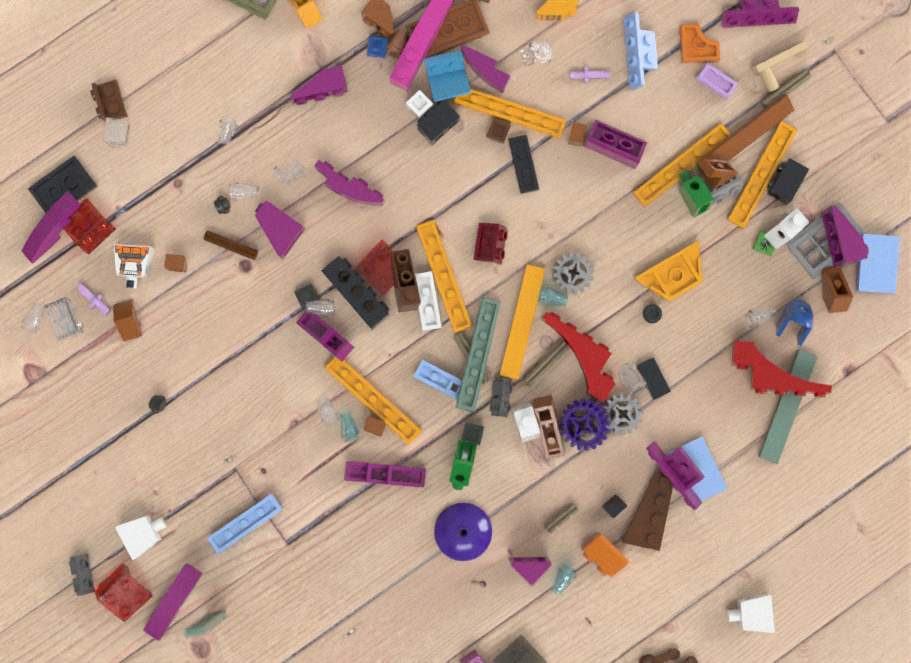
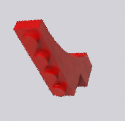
(589, 355)
(769, 377)

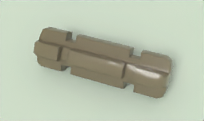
(561, 517)

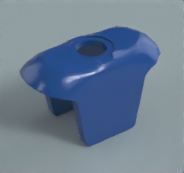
(793, 313)

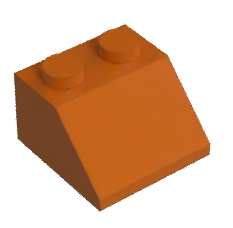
(604, 554)

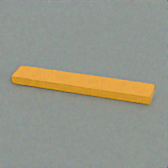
(512, 112)
(686, 161)
(762, 174)
(444, 276)
(522, 322)
(373, 399)

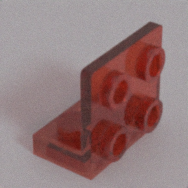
(88, 227)
(377, 267)
(122, 593)

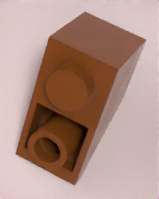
(378, 14)

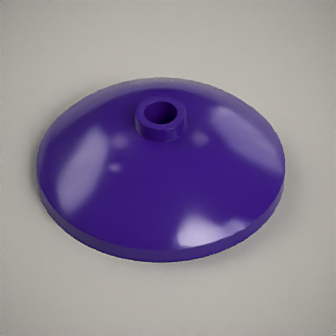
(460, 517)

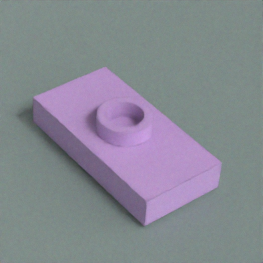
(717, 81)

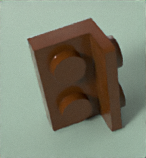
(108, 100)

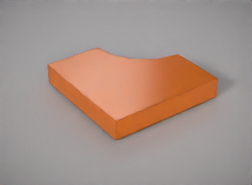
(697, 47)

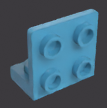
(447, 76)

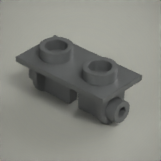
(502, 388)
(81, 566)

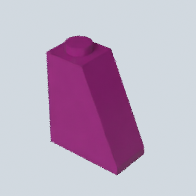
(278, 227)

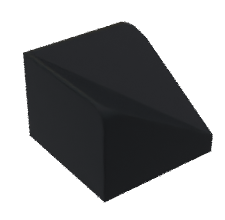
(614, 506)

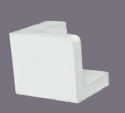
(419, 104)

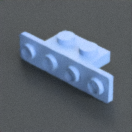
(639, 49)

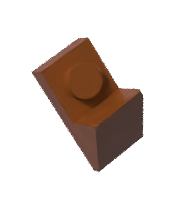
(717, 171)

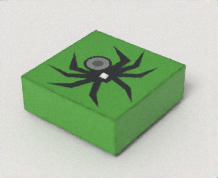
(763, 245)

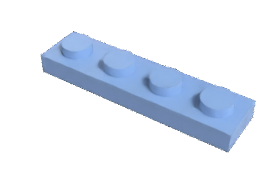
(244, 523)

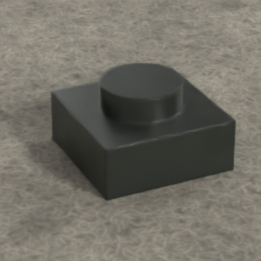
(306, 294)
(472, 433)

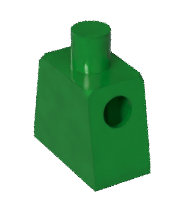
(695, 194)
(462, 468)

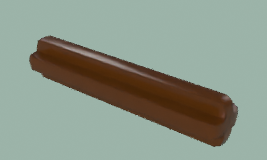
(230, 245)

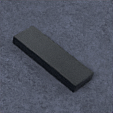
(523, 164)

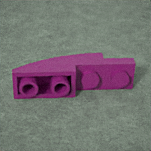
(354, 190)

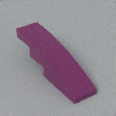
(47, 230)
(384, 474)
(172, 601)

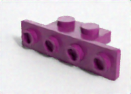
(759, 14)
(680, 471)

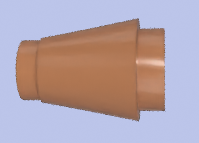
(397, 44)

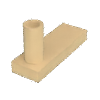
(765, 70)

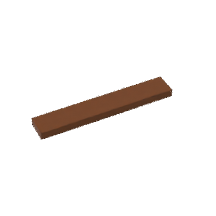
(750, 131)

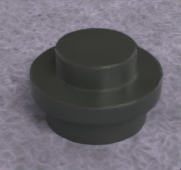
(222, 205)
(652, 313)
(157, 403)

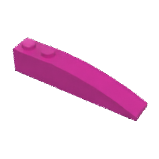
(419, 43)

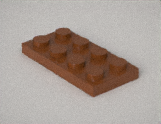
(460, 26)

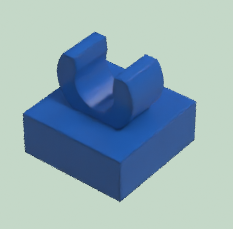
(377, 47)

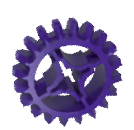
(570, 418)

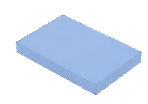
(879, 270)
(701, 456)

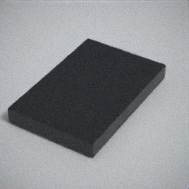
(67, 177)

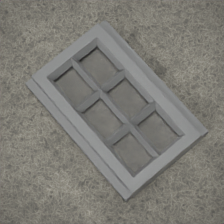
(811, 245)

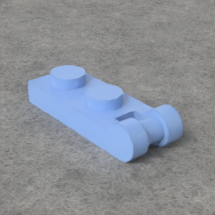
(437, 378)

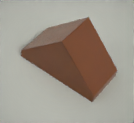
(126, 320)

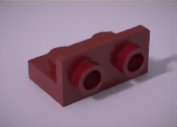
(490, 243)

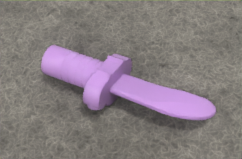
(588, 74)
(95, 301)

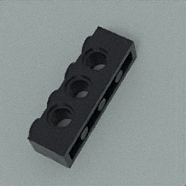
(333, 272)

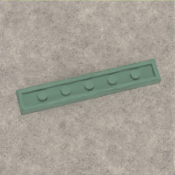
(478, 355)
(786, 410)
(205, 624)

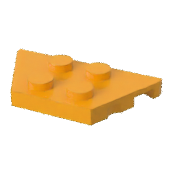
(674, 274)

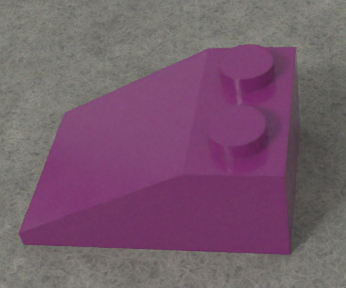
(843, 240)

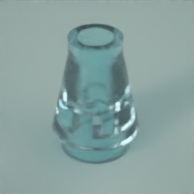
(552, 297)
(349, 429)
(564, 578)

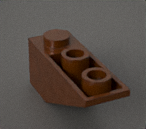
(404, 281)

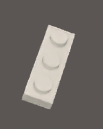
(429, 307)

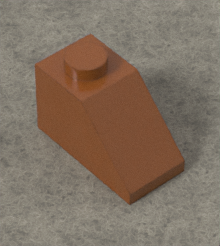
(835, 290)

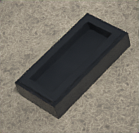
(655, 381)

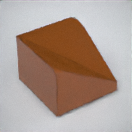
(577, 134)
(175, 263)
(374, 426)

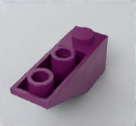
(324, 84)

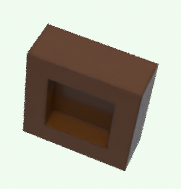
(498, 131)

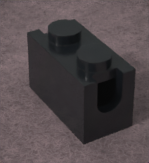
(437, 122)
(787, 181)

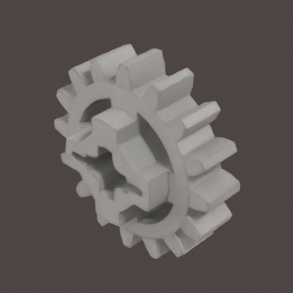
(581, 274)
(628, 407)

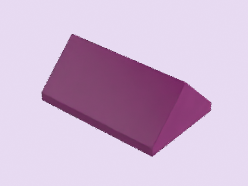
(615, 144)
(530, 567)

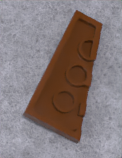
(650, 518)

